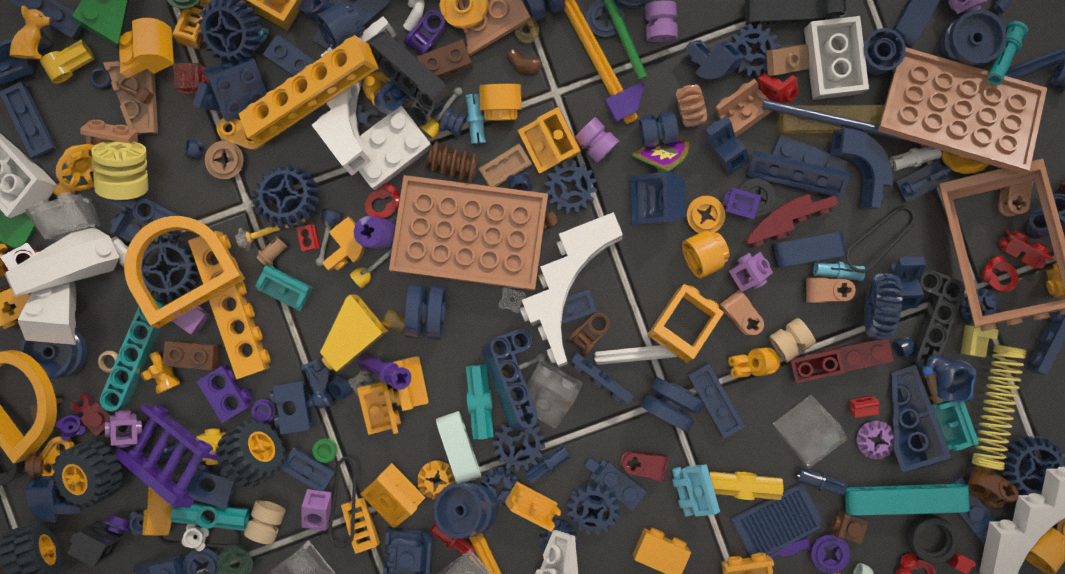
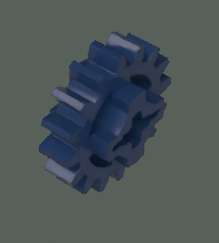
(745, 45)
(581, 193)
(529, 449)
(591, 518)

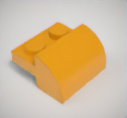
(146, 47)
(549, 140)

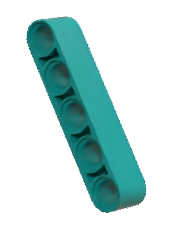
(126, 363)
(907, 499)

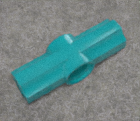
(479, 401)
(228, 518)

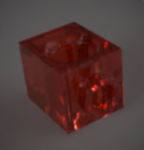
(188, 77)

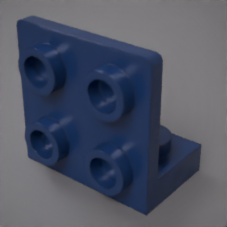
(235, 86)

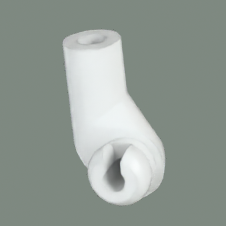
(415, 15)

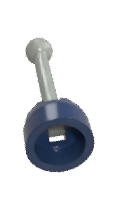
(330, 219)

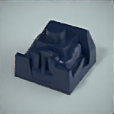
(657, 198)
(408, 551)

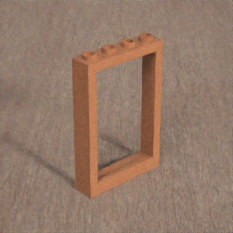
(992, 181)

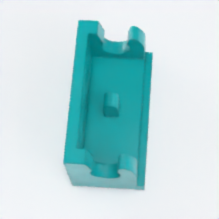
(283, 287)
(955, 424)

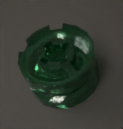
(232, 553)

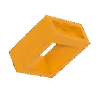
(673, 342)

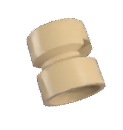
(793, 339)
(263, 525)

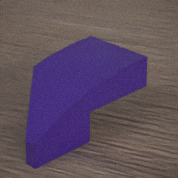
(625, 102)

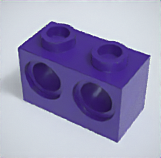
(220, 397)

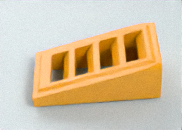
(182, 28)
(357, 546)

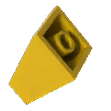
(351, 334)

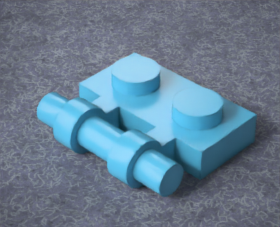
(700, 497)

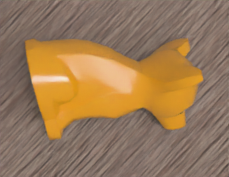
(27, 40)

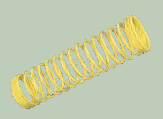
(986, 460)

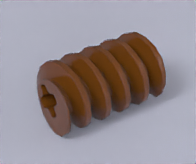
(452, 162)

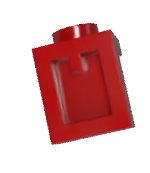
(776, 90)

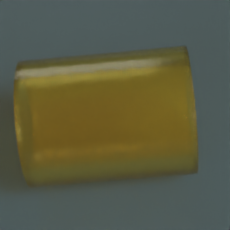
(394, 321)

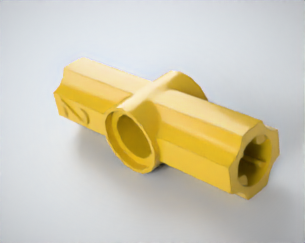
(747, 485)

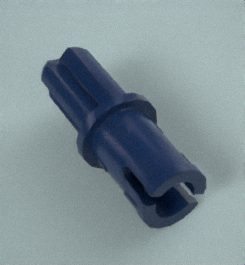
(548, 464)
(821, 481)

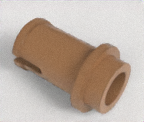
(269, 253)
(931, 382)

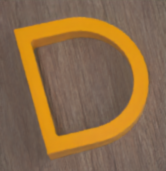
(133, 273)
(11, 439)

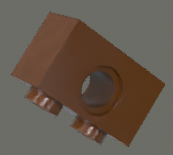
(447, 60)
(192, 355)

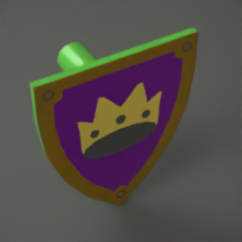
(664, 156)

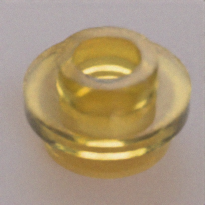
(527, 38)

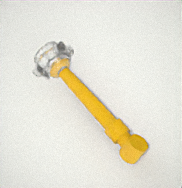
(245, 239)

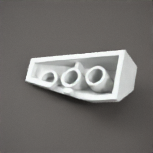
(20, 180)
(65, 261)
(559, 555)

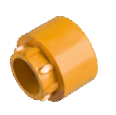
(500, 101)
(705, 253)
(1048, 552)

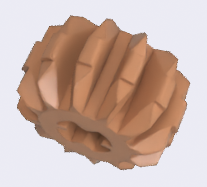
(691, 105)

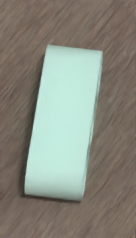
(458, 447)

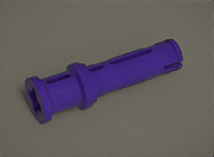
(388, 372)

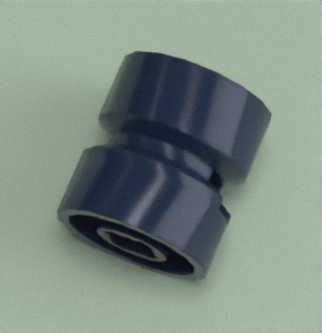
(658, 129)

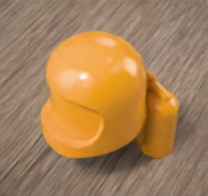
(758, 362)

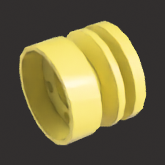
(120, 170)

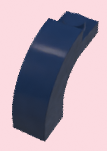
(870, 160)

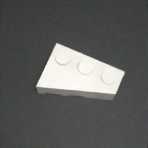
(50, 315)

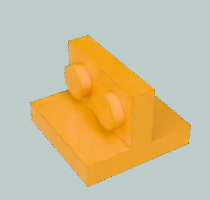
(393, 496)

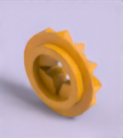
(717, 213)
(430, 470)

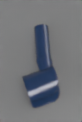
(1001, 5)

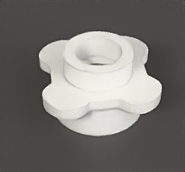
(188, 537)

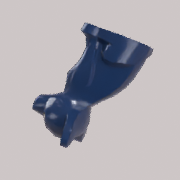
(318, 381)

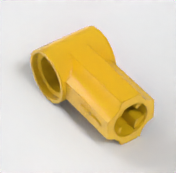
(62, 64)

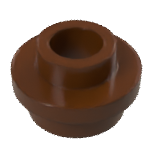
(34, 466)

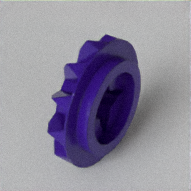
(841, 552)

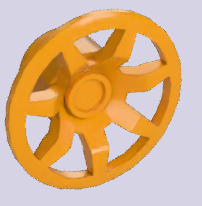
(78, 163)

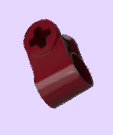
(648, 464)

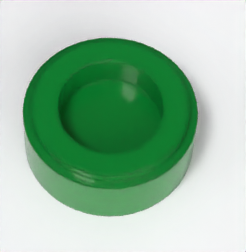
(325, 450)

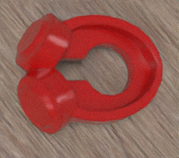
(386, 191)
(999, 263)
(910, 562)

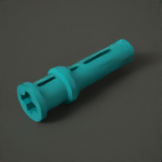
(1012, 46)

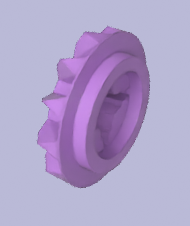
(872, 429)

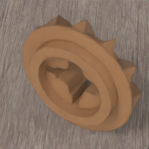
(216, 152)

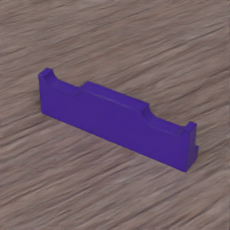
(792, 548)

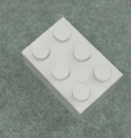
(836, 57)
(392, 147)

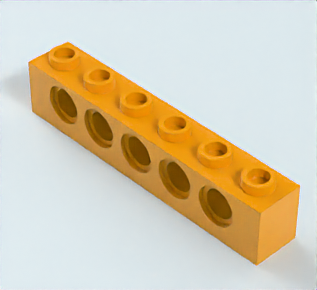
(308, 90)
(226, 319)

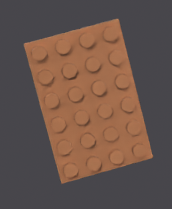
(963, 113)
(468, 232)

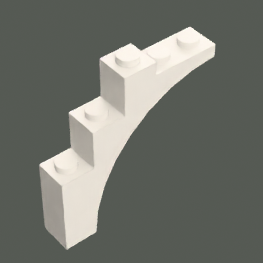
(339, 125)
(580, 247)
(1034, 515)

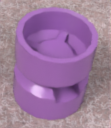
(661, 21)
(596, 140)

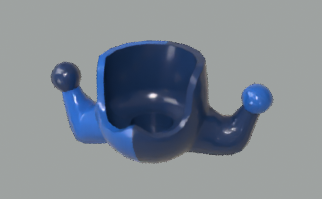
(953, 378)

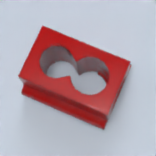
(312, 235)
(864, 406)
(961, 563)

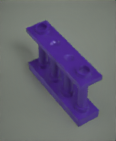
(147, 469)

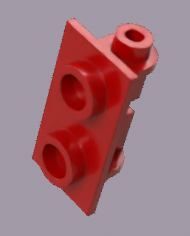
(1034, 253)

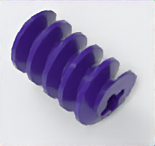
(374, 232)

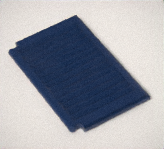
(778, 521)

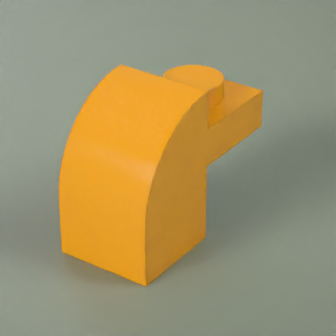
(344, 236)

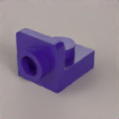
(742, 203)

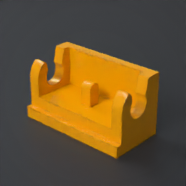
(532, 506)

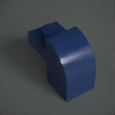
(716, 63)
(726, 146)
(909, 271)
(45, 501)

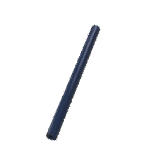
(824, 117)

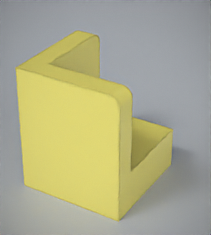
(976, 341)

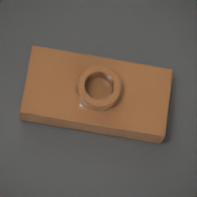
(787, 59)
(506, 164)

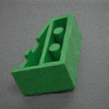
(101, 18)

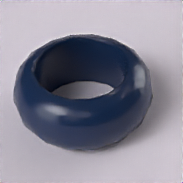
(93, 74)

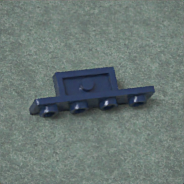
(14, 68)

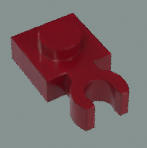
(94, 415)

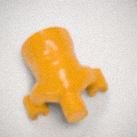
(373, 84)
(162, 374)

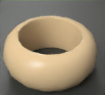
(101, 360)

